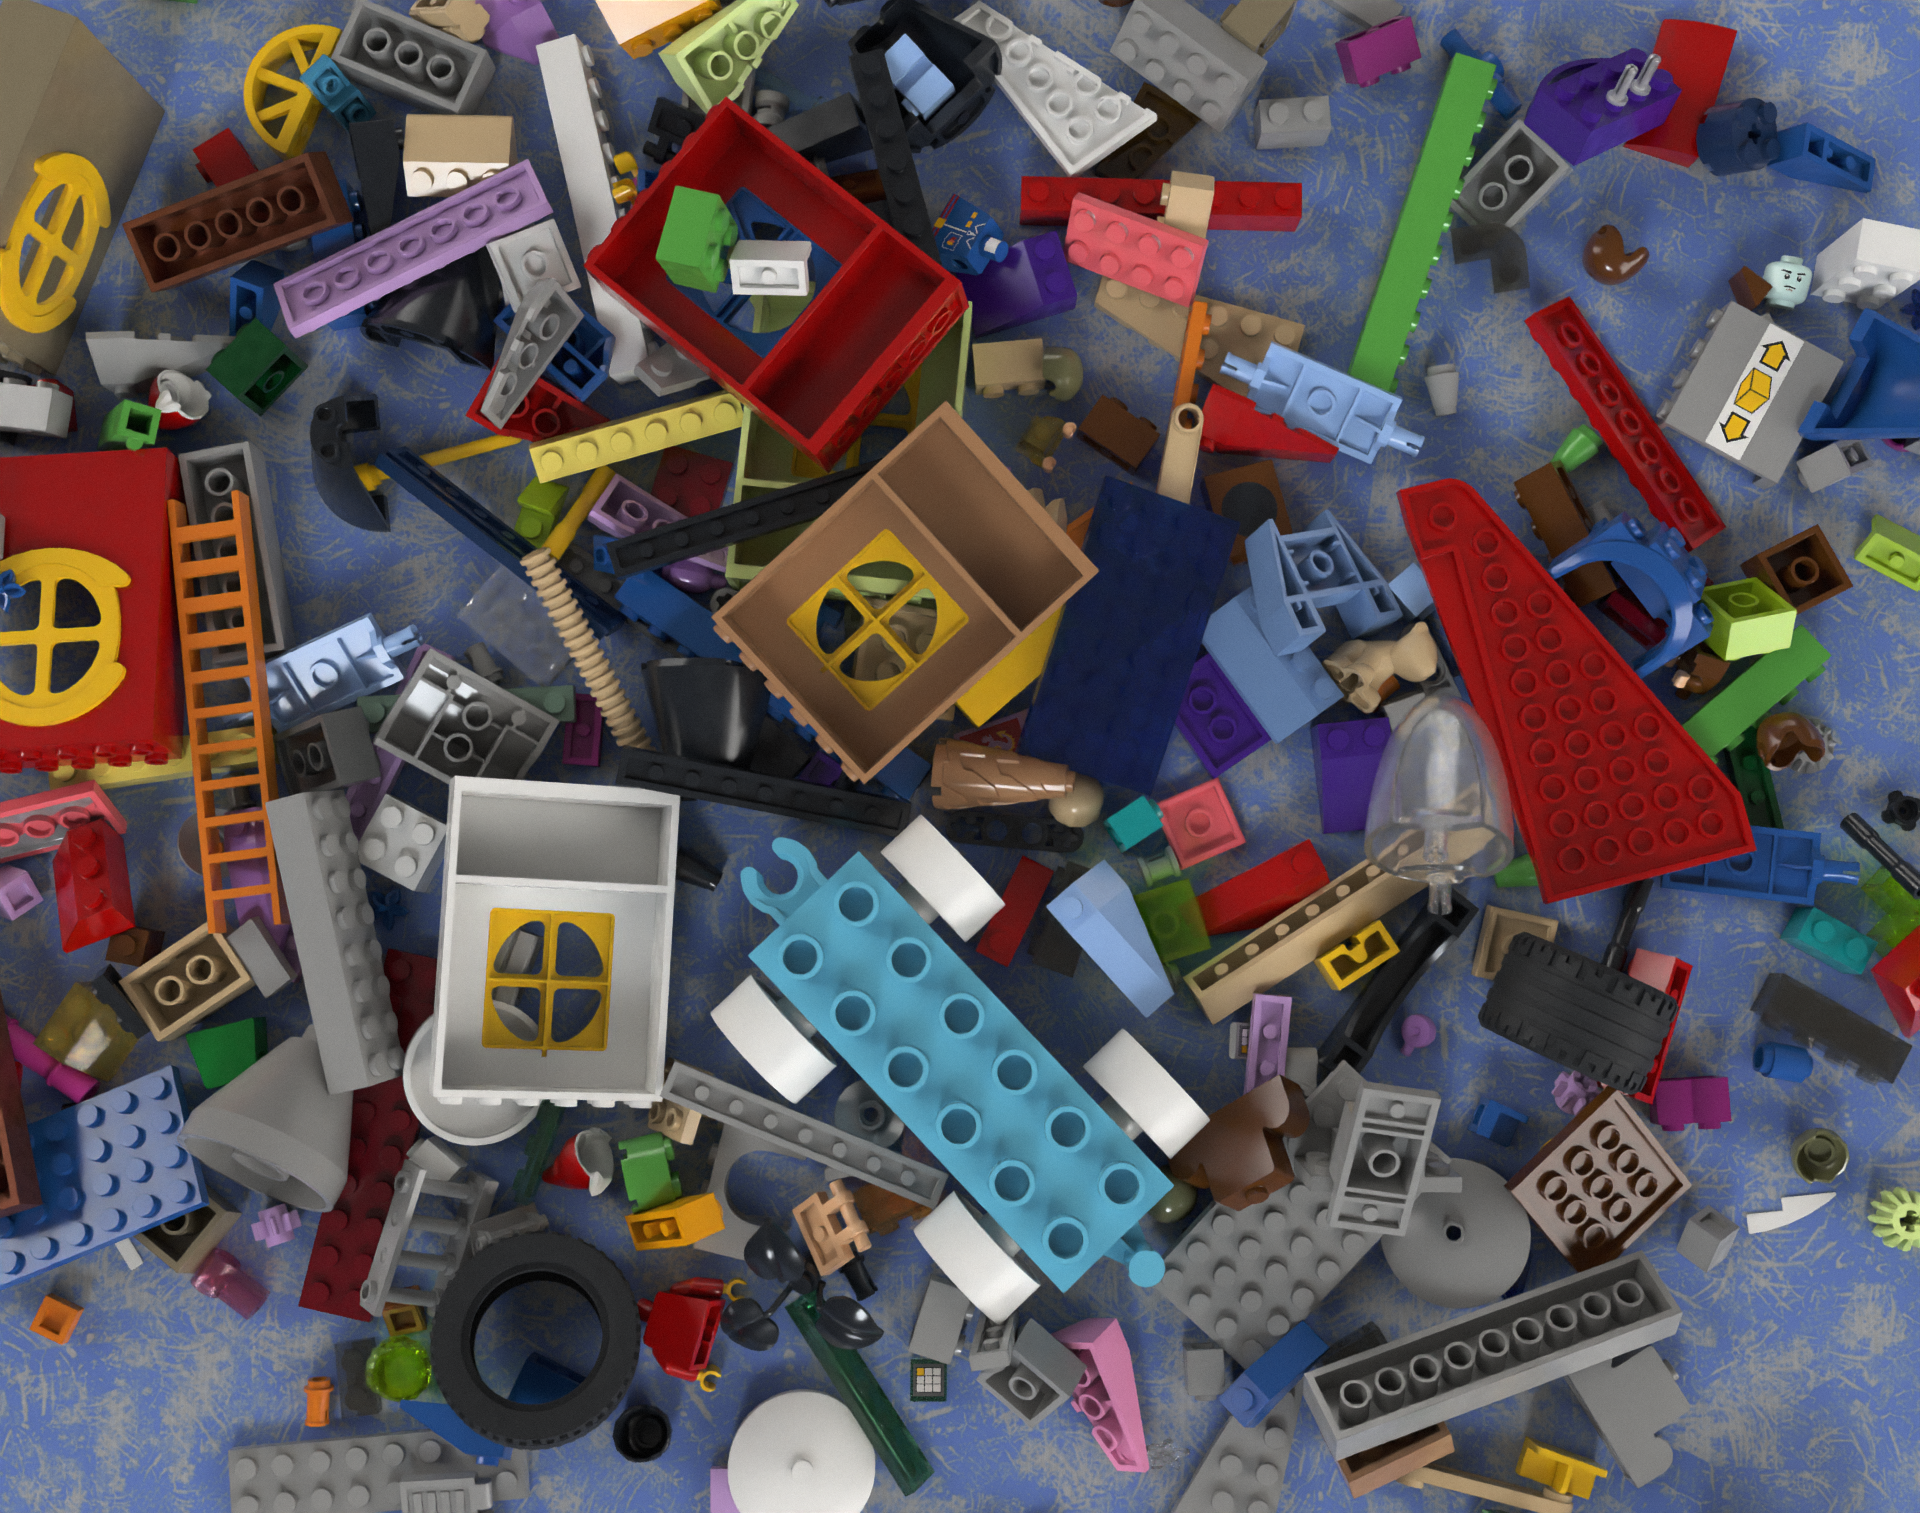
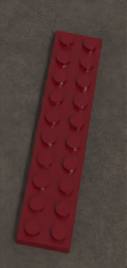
(379, 1140)

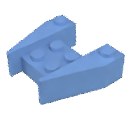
(1311, 572)

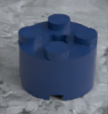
(1738, 136)

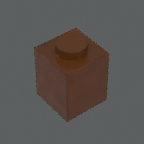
(135, 946)

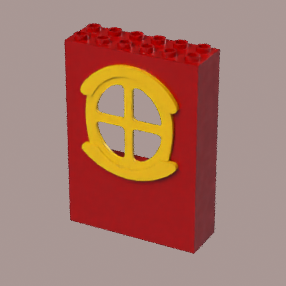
(108, 529)

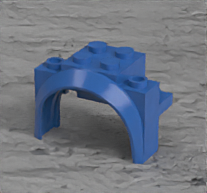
(1658, 574)

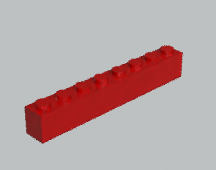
(1234, 203)

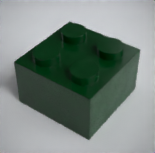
(256, 367)

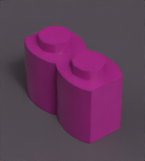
(1690, 1101)

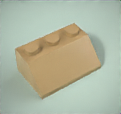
(455, 151)

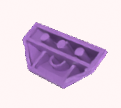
(517, 27)

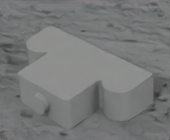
(1627, 1405)

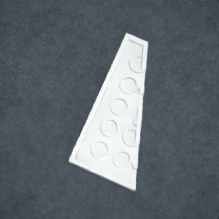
(1059, 99)

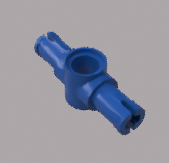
(1502, 98)

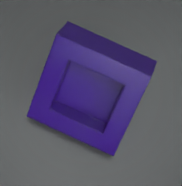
(821, 769)

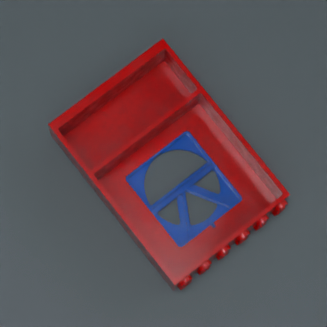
(856, 342)

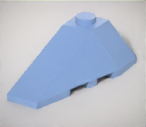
(1108, 926)

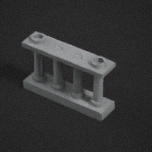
(475, 1205)

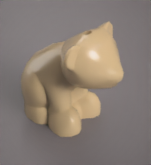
(1364, 666)

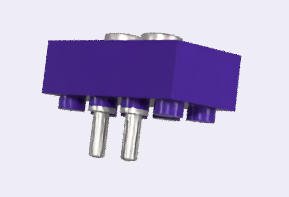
(1601, 103)

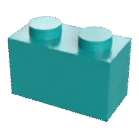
(1133, 823)
(1828, 940)

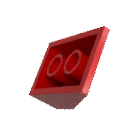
(1900, 982)

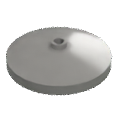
(1479, 1263)

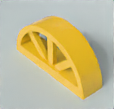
(303, 108)

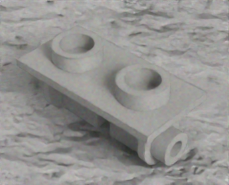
(505, 1225)

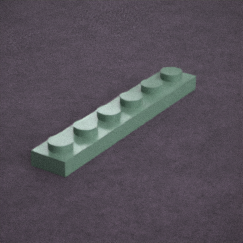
(554, 700)

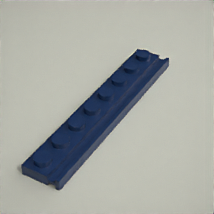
(487, 530)

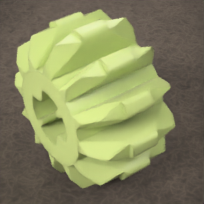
(1888, 1214)

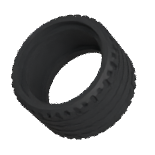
(1578, 1012)

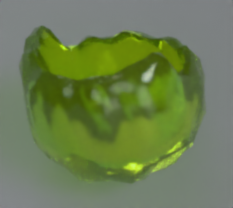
(398, 1369)

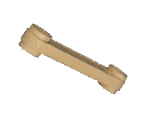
(1180, 455)
(1542, 1502)

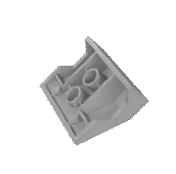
(463, 724)

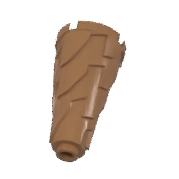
(993, 776)

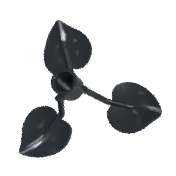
(775, 1256)

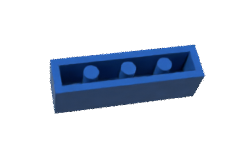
(339, 239)

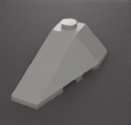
(535, 337)
(132, 363)

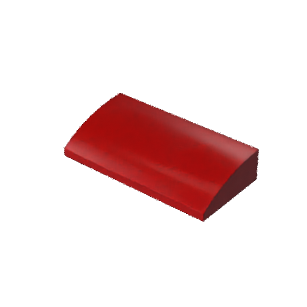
(1697, 60)

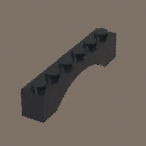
(1370, 1013)

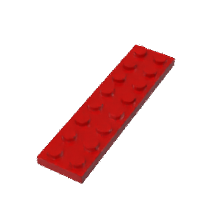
(1624, 422)

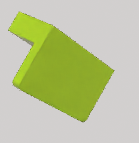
(1892, 552)

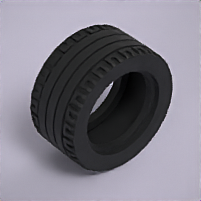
(487, 1277)

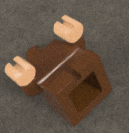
(1697, 670)

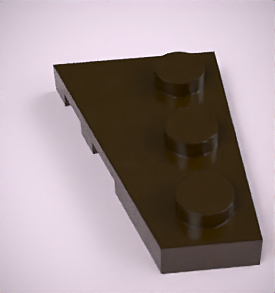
(1151, 144)

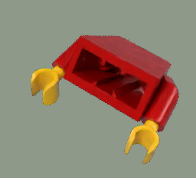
(684, 1326)

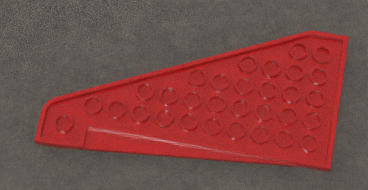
(1588, 752)

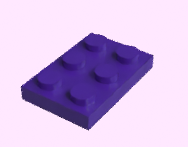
(1217, 719)

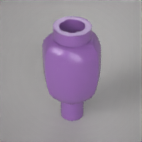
(692, 577)

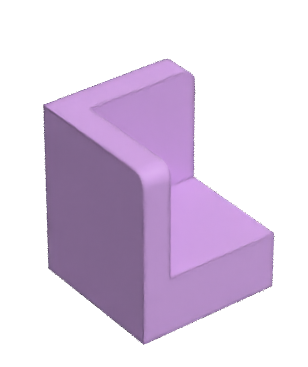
(16, 892)

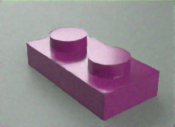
(585, 737)

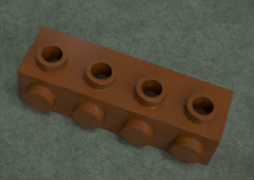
(1561, 523)

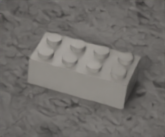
(1189, 58)
(412, 61)

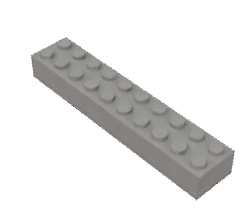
(1490, 1354)

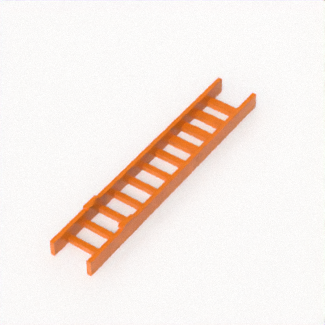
(191, 642)

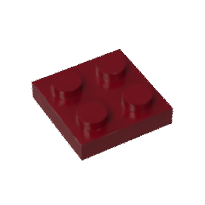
(691, 481)

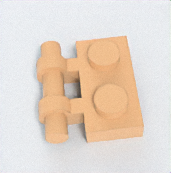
(823, 1231)

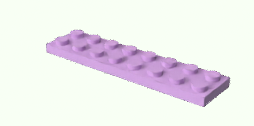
(412, 248)

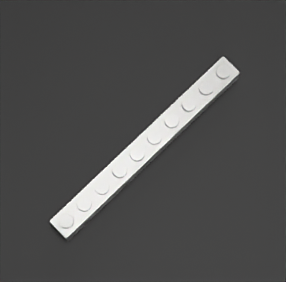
(590, 180)

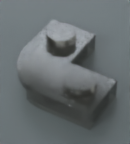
(1499, 245)

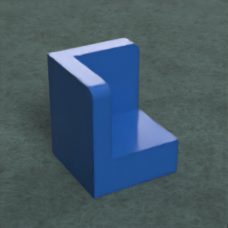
(1495, 1121)

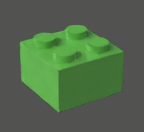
(696, 239)

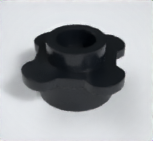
(1911, 806)

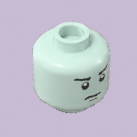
(1788, 281)

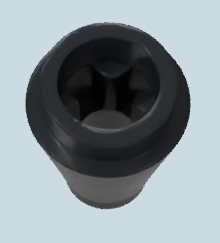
(696, 870)

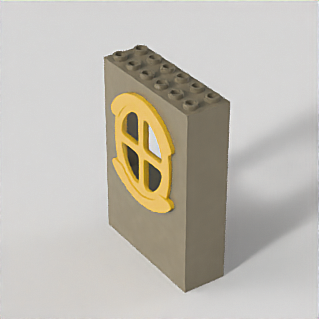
(67, 126)

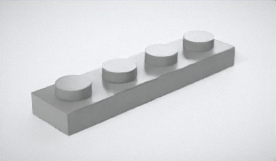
(993, 1344)

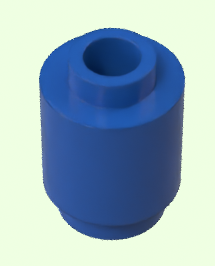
(1782, 1061)

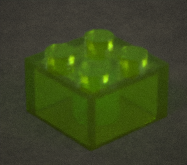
(1174, 920)

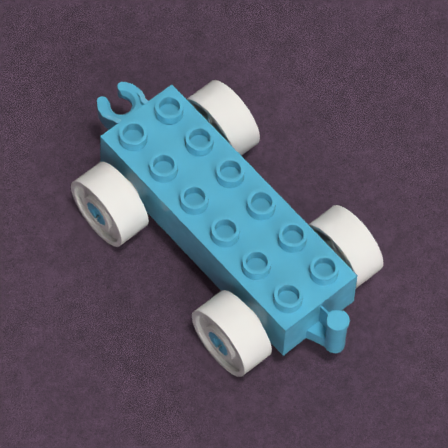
(958, 1069)

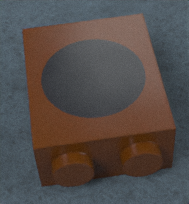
(1247, 496)

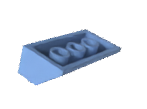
(1278, 690)

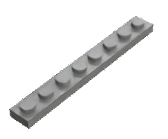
(804, 1134)

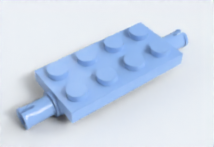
(1324, 402)
(331, 672)

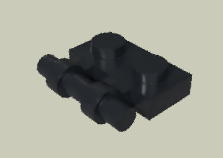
(673, 124)

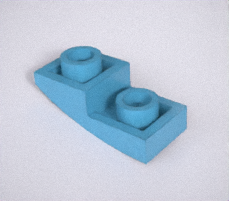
(337, 93)

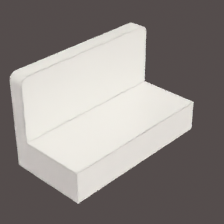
(770, 267)

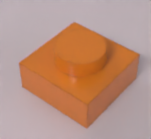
(56, 1318)

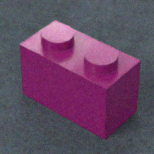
(1378, 50)

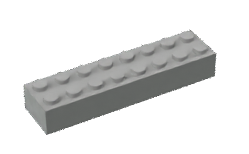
(336, 939)

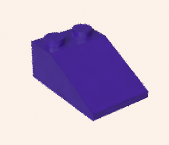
(1022, 288)
(1345, 770)

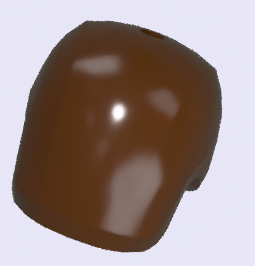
(1606, 260)
(1784, 736)

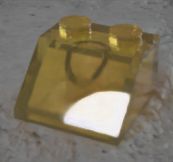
(86, 1034)

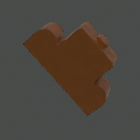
(1243, 1145)

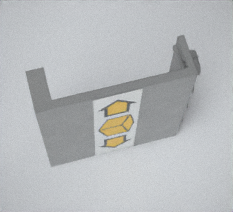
(1748, 391)

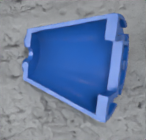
(1879, 389)

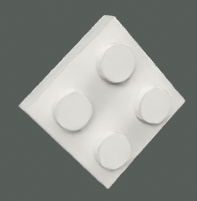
(532, 256)

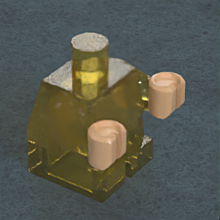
(1042, 437)

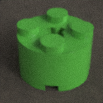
(649, 1172)

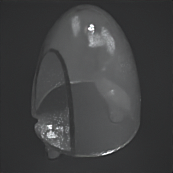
(1440, 800)

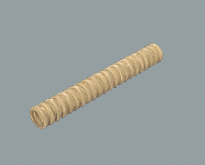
(585, 649)

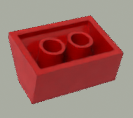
(92, 885)

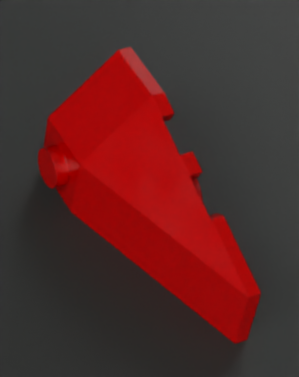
(541, 414)
(1238, 429)
(1264, 890)

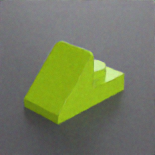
(540, 510)

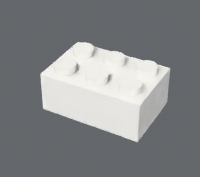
(1868, 264)

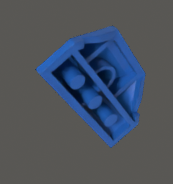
(582, 359)

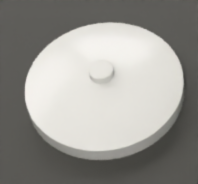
(469, 1121)
(801, 1457)

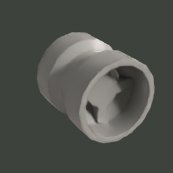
(771, 107)

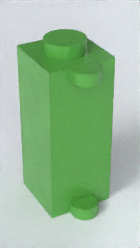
(129, 427)

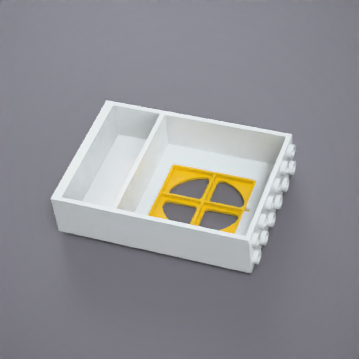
(555, 858)

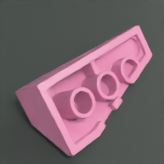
(1108, 1390)

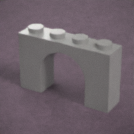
(738, 1226)

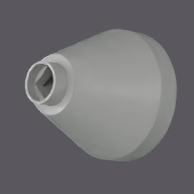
(278, 1128)

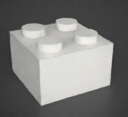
(403, 843)

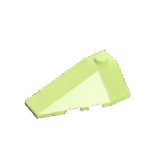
(725, 48)

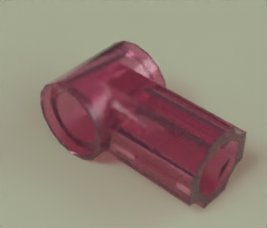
(223, 1279)

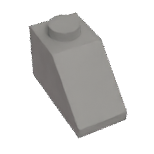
(1833, 464)

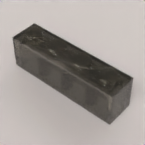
(1830, 1028)

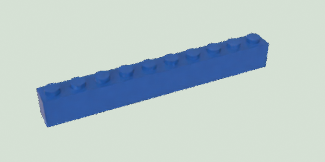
(691, 628)

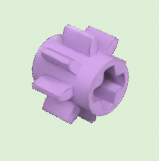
(1574, 1092)
(276, 1225)

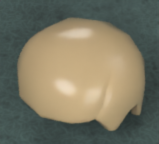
(1081, 806)

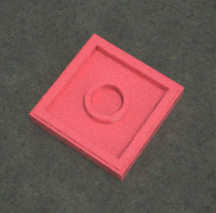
(1200, 823)

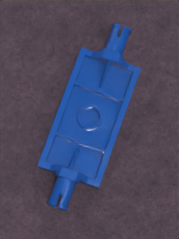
(1781, 869)

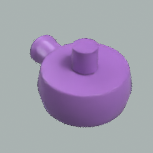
(1417, 1032)

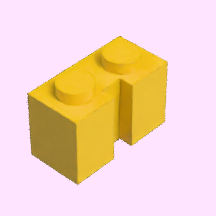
(1368, 950)

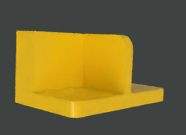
(1558, 1468)

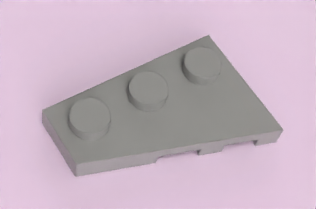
(668, 371)

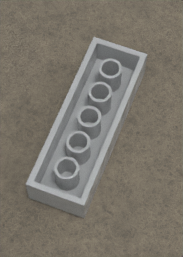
(207, 485)

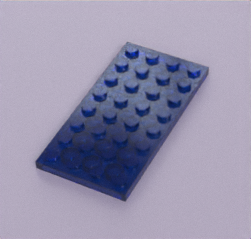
(1128, 637)

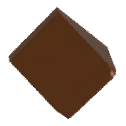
(1748, 288)

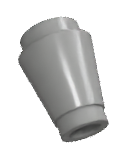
(1443, 388)

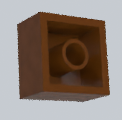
(1800, 570)

